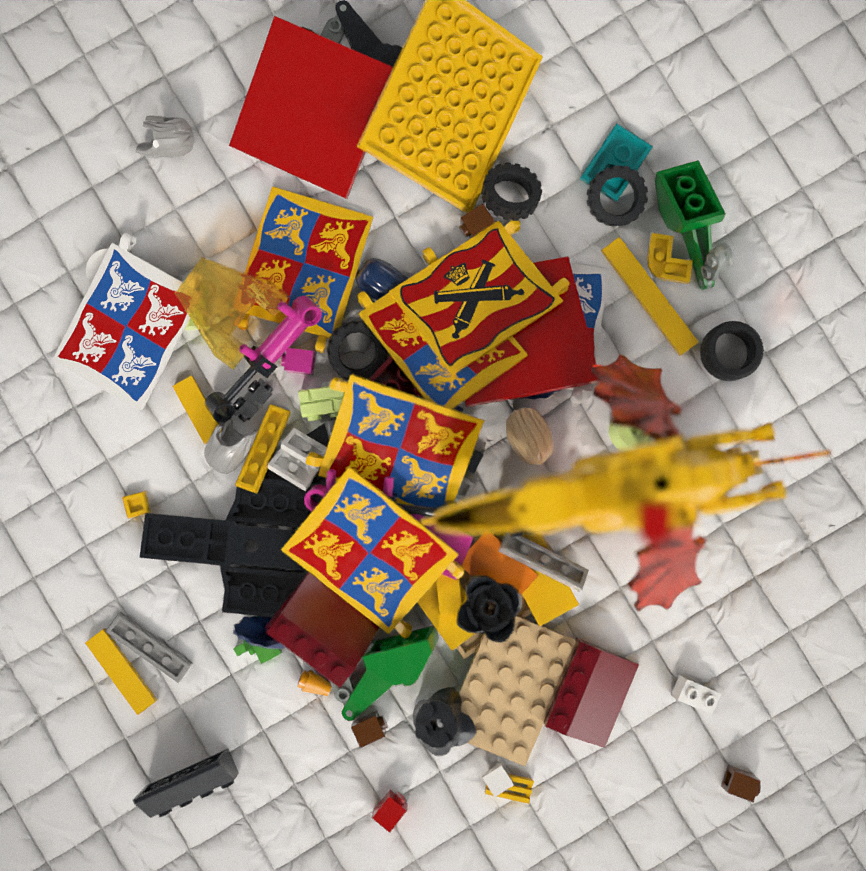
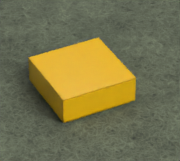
(136, 504)

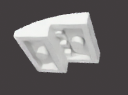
(291, 459)

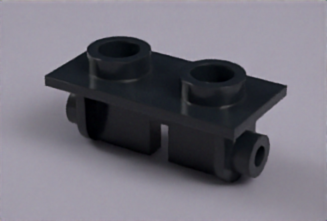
(256, 392)

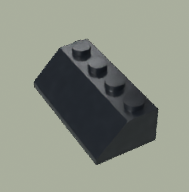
(186, 784)

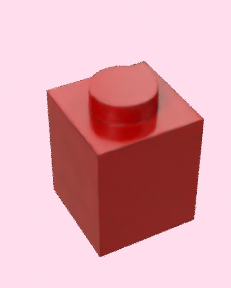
(654, 522)
(390, 810)

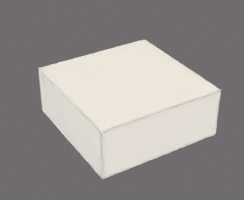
(497, 780)

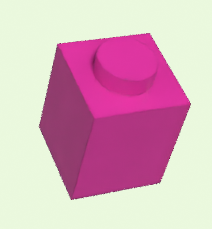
(299, 361)

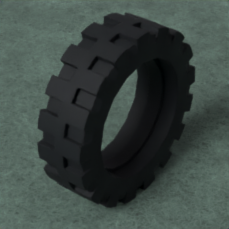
(516, 174)
(637, 185)
(333, 350)

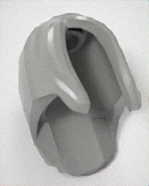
(170, 137)
(227, 449)

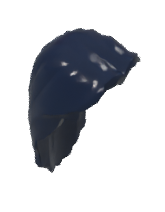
(378, 278)
(253, 632)

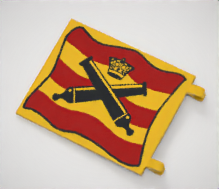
(477, 296)

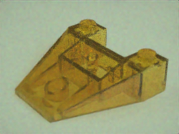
(220, 299)

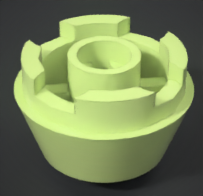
(627, 437)

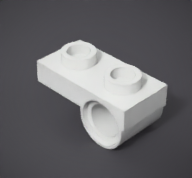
(695, 694)

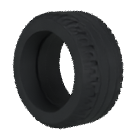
(750, 338)

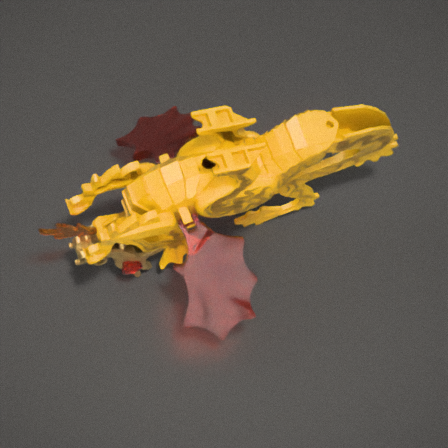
(607, 487)

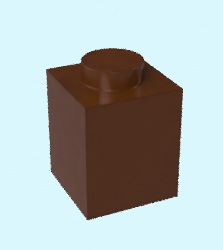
(475, 221)
(369, 728)
(741, 783)

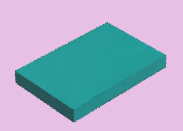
(618, 149)

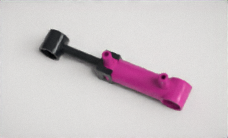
(262, 359)
(387, 490)

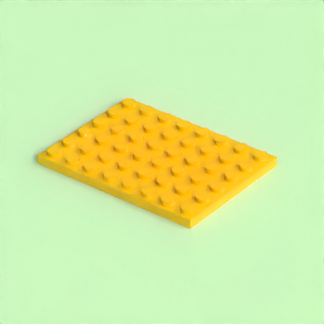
(450, 100)

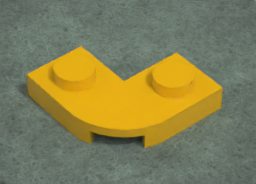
(661, 263)

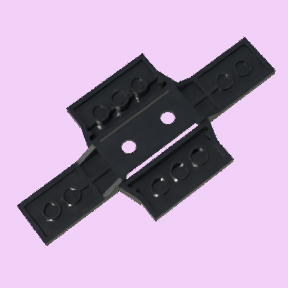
(224, 543)

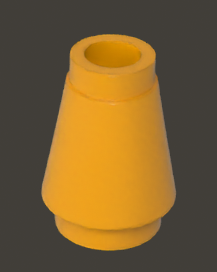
(314, 683)

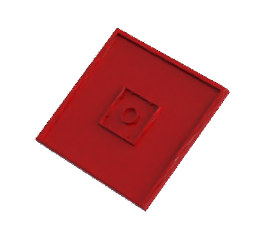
(309, 106)
(556, 347)

